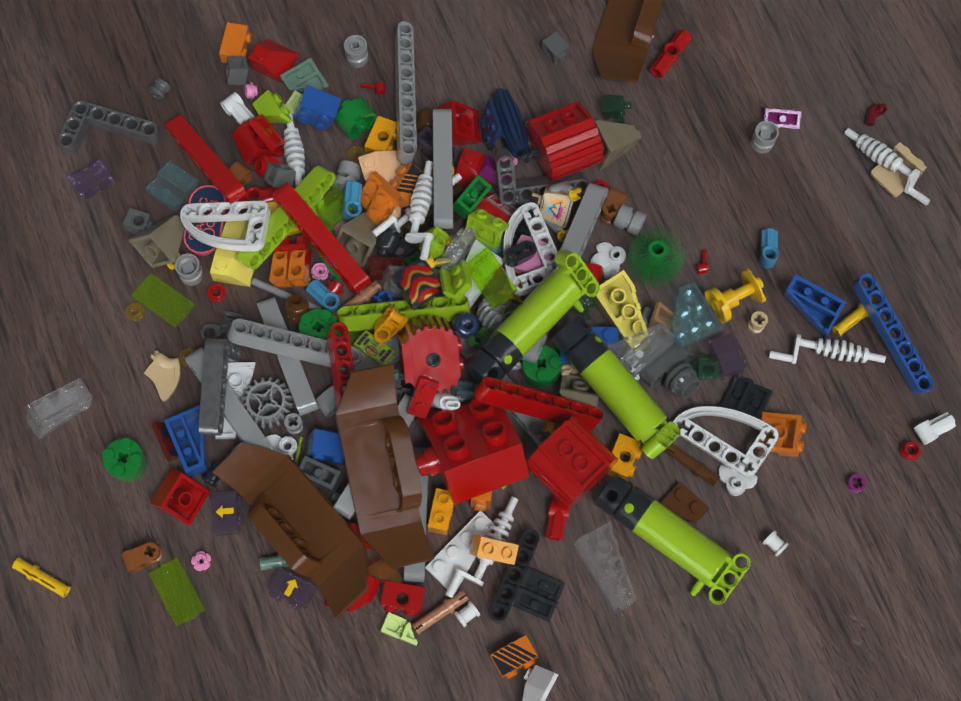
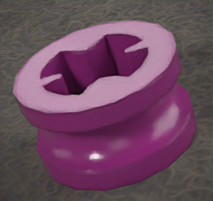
(850, 483)

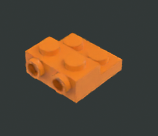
(379, 198)
(790, 431)

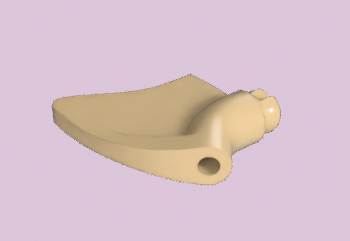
(164, 373)

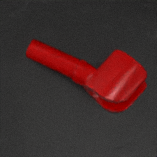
(378, 86)
(703, 267)

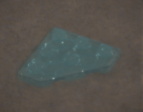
(693, 317)

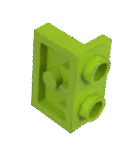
(487, 227)
(456, 282)

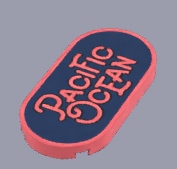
(205, 194)

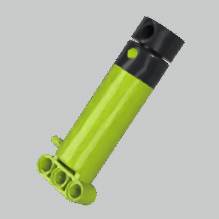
(534, 317)
(616, 386)
(673, 537)

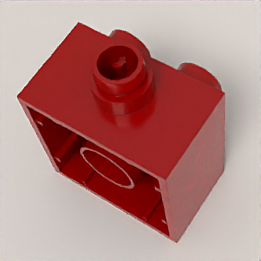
(472, 450)

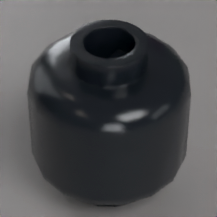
(387, 242)

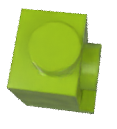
(438, 242)

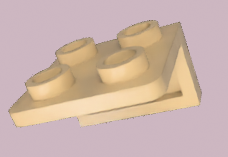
(896, 181)

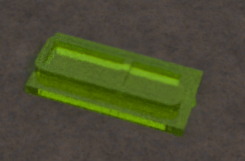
(329, 208)
(491, 278)
(163, 300)
(177, 592)

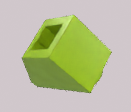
(272, 108)

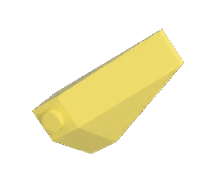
(225, 265)
(620, 305)

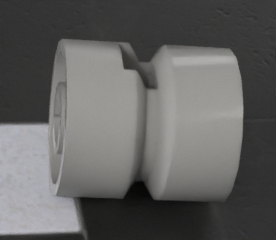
(356, 51)
(764, 136)
(347, 172)
(631, 220)
(189, 269)

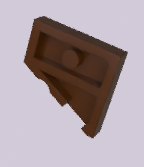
(685, 504)

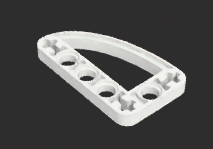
(252, 215)
(543, 250)
(725, 448)

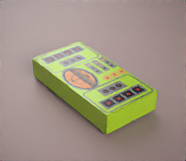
(373, 349)

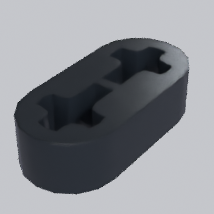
(521, 256)

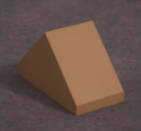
(661, 314)

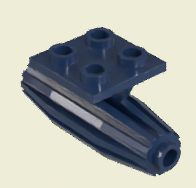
(503, 120)

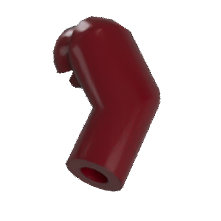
(874, 112)

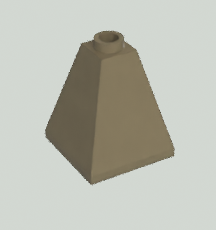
(616, 140)
(358, 238)
(160, 242)

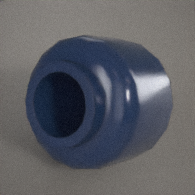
(465, 325)

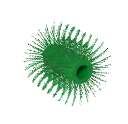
(655, 258)

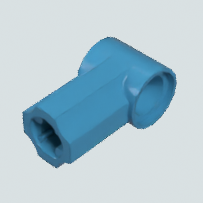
(352, 199)
(769, 247)
(323, 295)

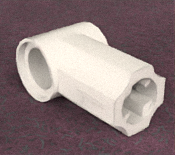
(235, 106)
(930, 430)

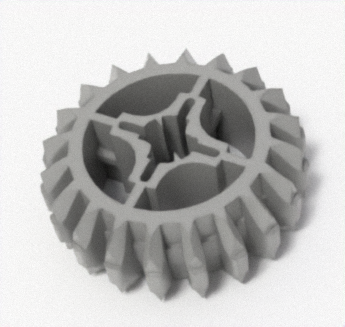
(495, 317)
(272, 388)

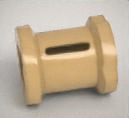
(761, 318)

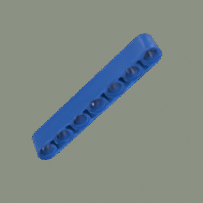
(893, 344)

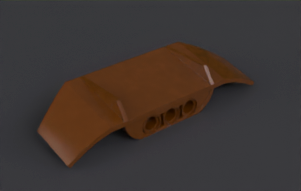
(625, 38)
(382, 468)
(299, 522)

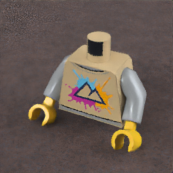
(556, 206)

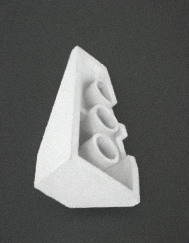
(538, 684)

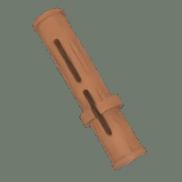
(362, 297)
(440, 612)

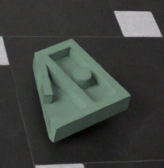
(302, 75)

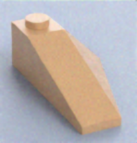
(383, 163)

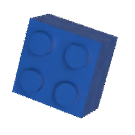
(317, 108)

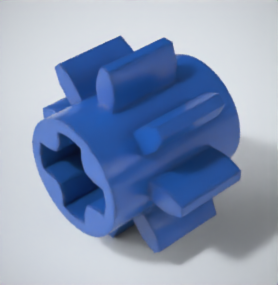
(382, 295)

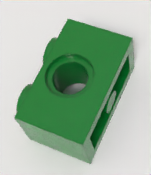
(471, 197)

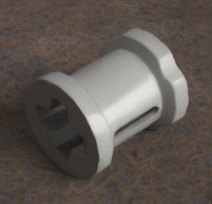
(293, 417)

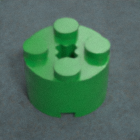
(355, 117)
(315, 320)
(544, 376)
(117, 452)

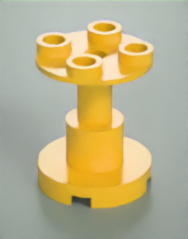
(729, 299)

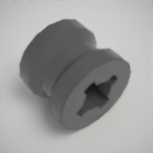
(159, 89)

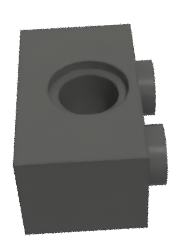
(321, 474)

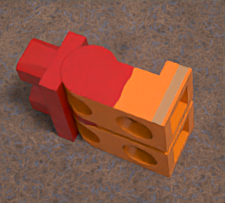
(291, 263)

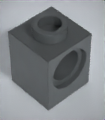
(555, 48)
(236, 70)
(278, 174)
(133, 217)

